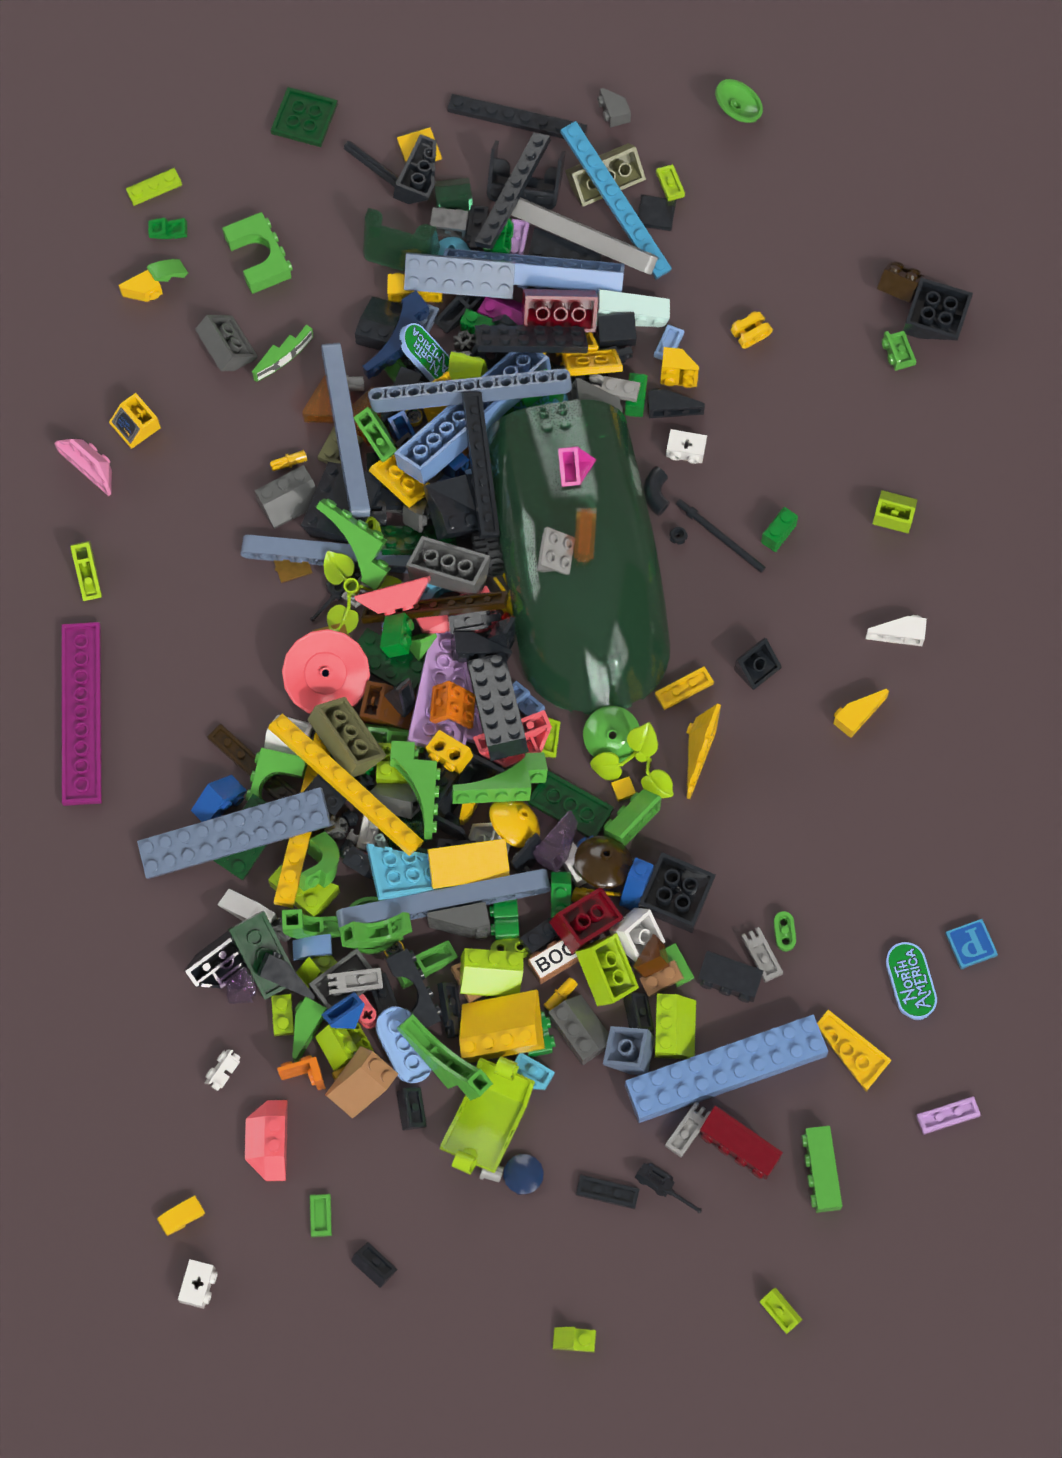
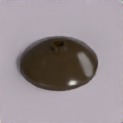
(600, 869)

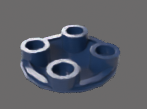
(523, 1174)

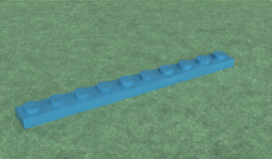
(613, 195)

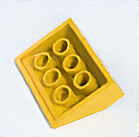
(501, 1026)

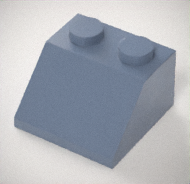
(629, 1050)

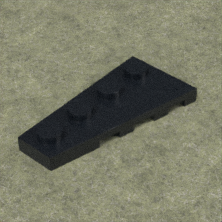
(550, 245)

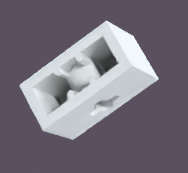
(679, 440)
(195, 1272)

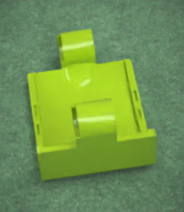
(488, 1123)

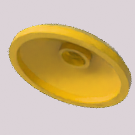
(514, 822)

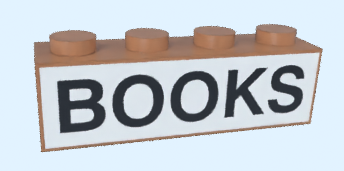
(553, 960)

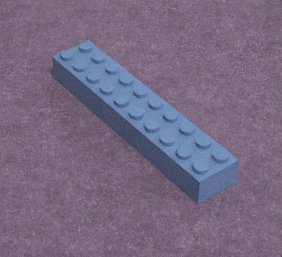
(555, 272)
(446, 434)
(726, 1068)

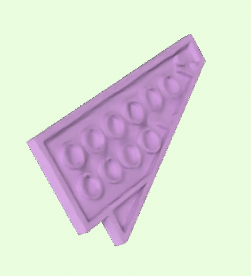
(436, 670)

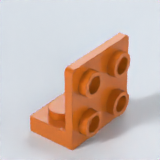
(452, 703)
(305, 1065)

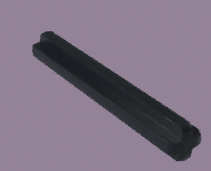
(371, 163)

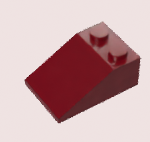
(586, 920)

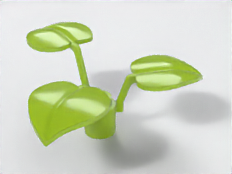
(337, 569)
(645, 744)

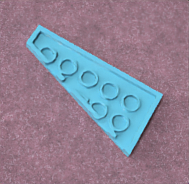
(398, 873)

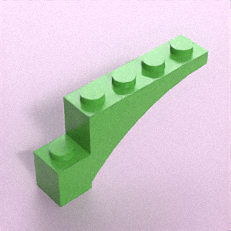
(363, 541)
(422, 779)
(505, 787)
(443, 1062)

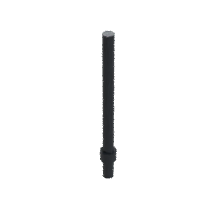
(693, 513)

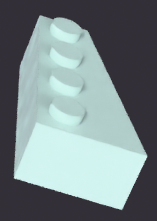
(648, 310)

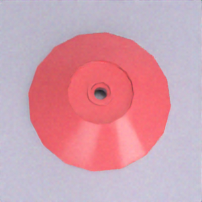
(321, 651)

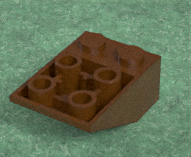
(379, 710)

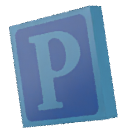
(971, 944)

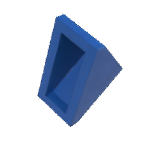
(400, 425)
(345, 1013)

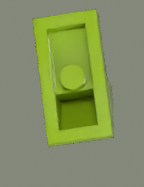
(315, 967)
(574, 1339)

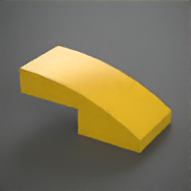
(466, 812)
(180, 1215)

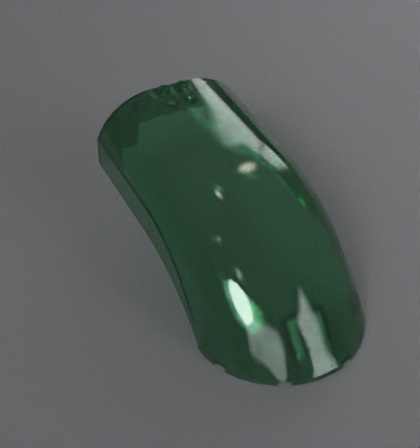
(604, 625)

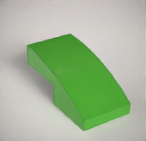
(166, 269)

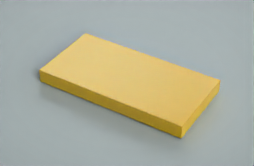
(468, 863)

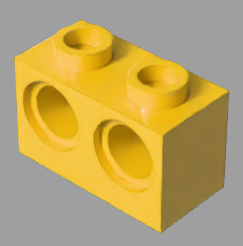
(451, 749)

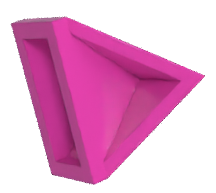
(574, 465)

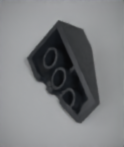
(418, 174)

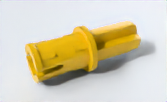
(288, 460)
(561, 994)

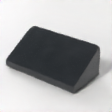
(638, 1011)
(411, 1108)
(373, 1264)

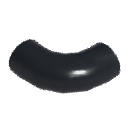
(652, 490)

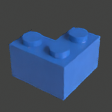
(218, 798)

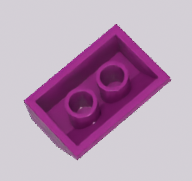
(495, 307)

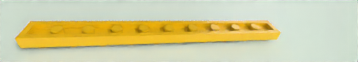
(345, 784)
(296, 851)

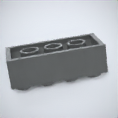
(449, 566)

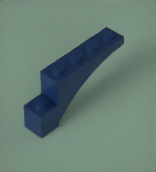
(413, 310)

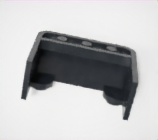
(539, 191)
(475, 771)

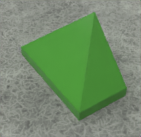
(421, 643)

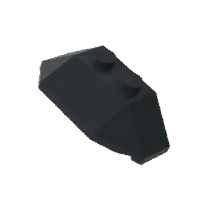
(215, 963)

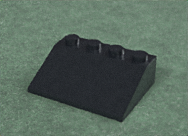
(333, 488)

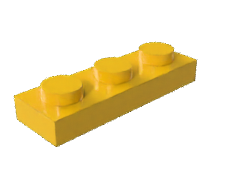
(684, 688)

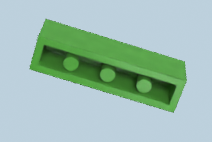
(823, 1169)

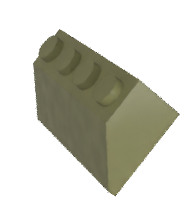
(621, 163)
(346, 736)

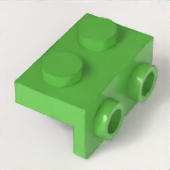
(899, 350)

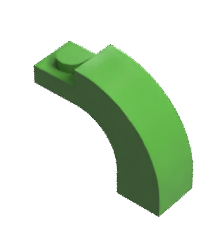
(327, 855)
(299, 926)
(375, 934)

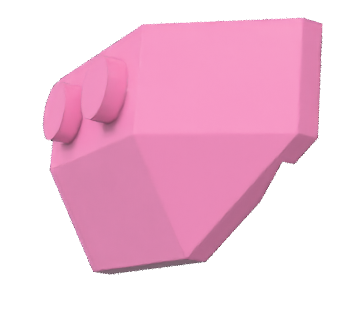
(88, 461)

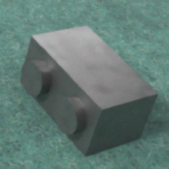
(450, 222)

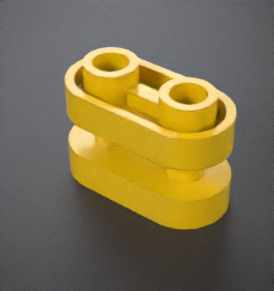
(751, 329)

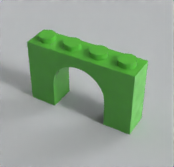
(257, 230)
(274, 763)

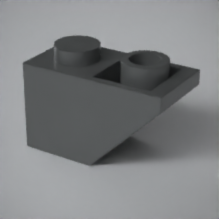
(615, 108)
(416, 515)

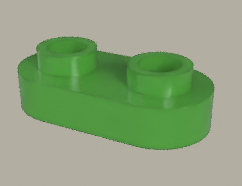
(784, 932)

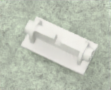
(367, 833)
(225, 1062)

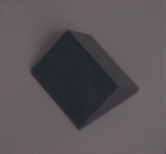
(617, 330)
(757, 664)

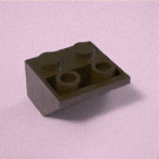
(900, 281)

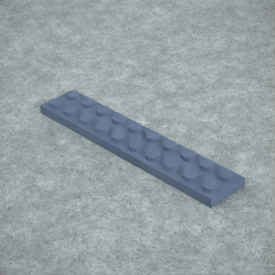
(234, 833)

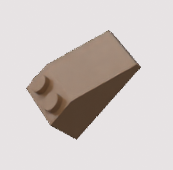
(361, 1082)

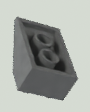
(465, 921)

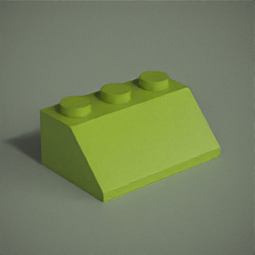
(607, 970)
(490, 972)
(675, 1026)

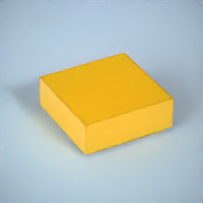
(623, 788)

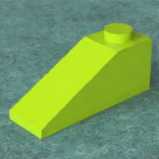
(86, 570)

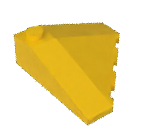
(700, 739)

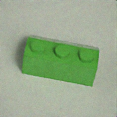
(633, 816)

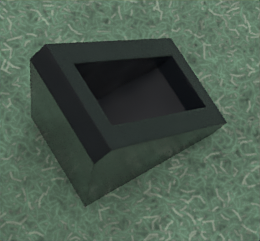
(402, 697)

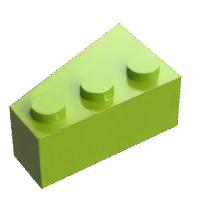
(312, 901)

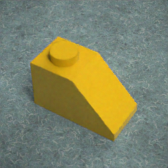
(141, 287)

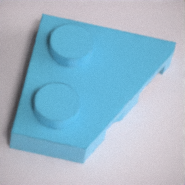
(535, 1071)

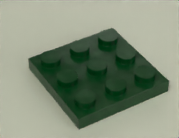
(304, 117)

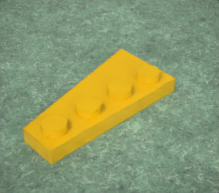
(856, 1052)

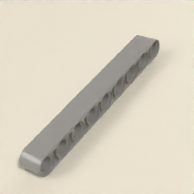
(585, 236)

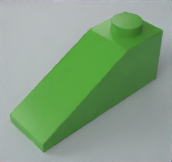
(376, 433)
(307, 1022)

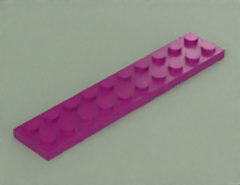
(81, 714)

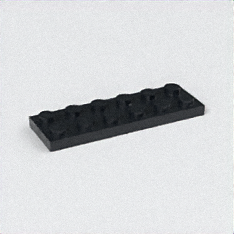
(530, 339)

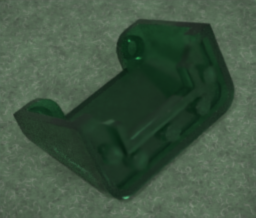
(389, 245)

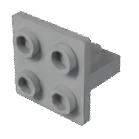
(555, 551)

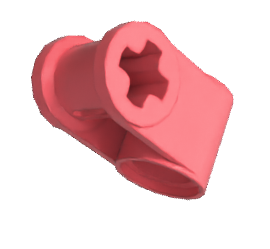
(370, 1011)

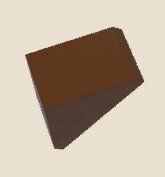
(652, 958)

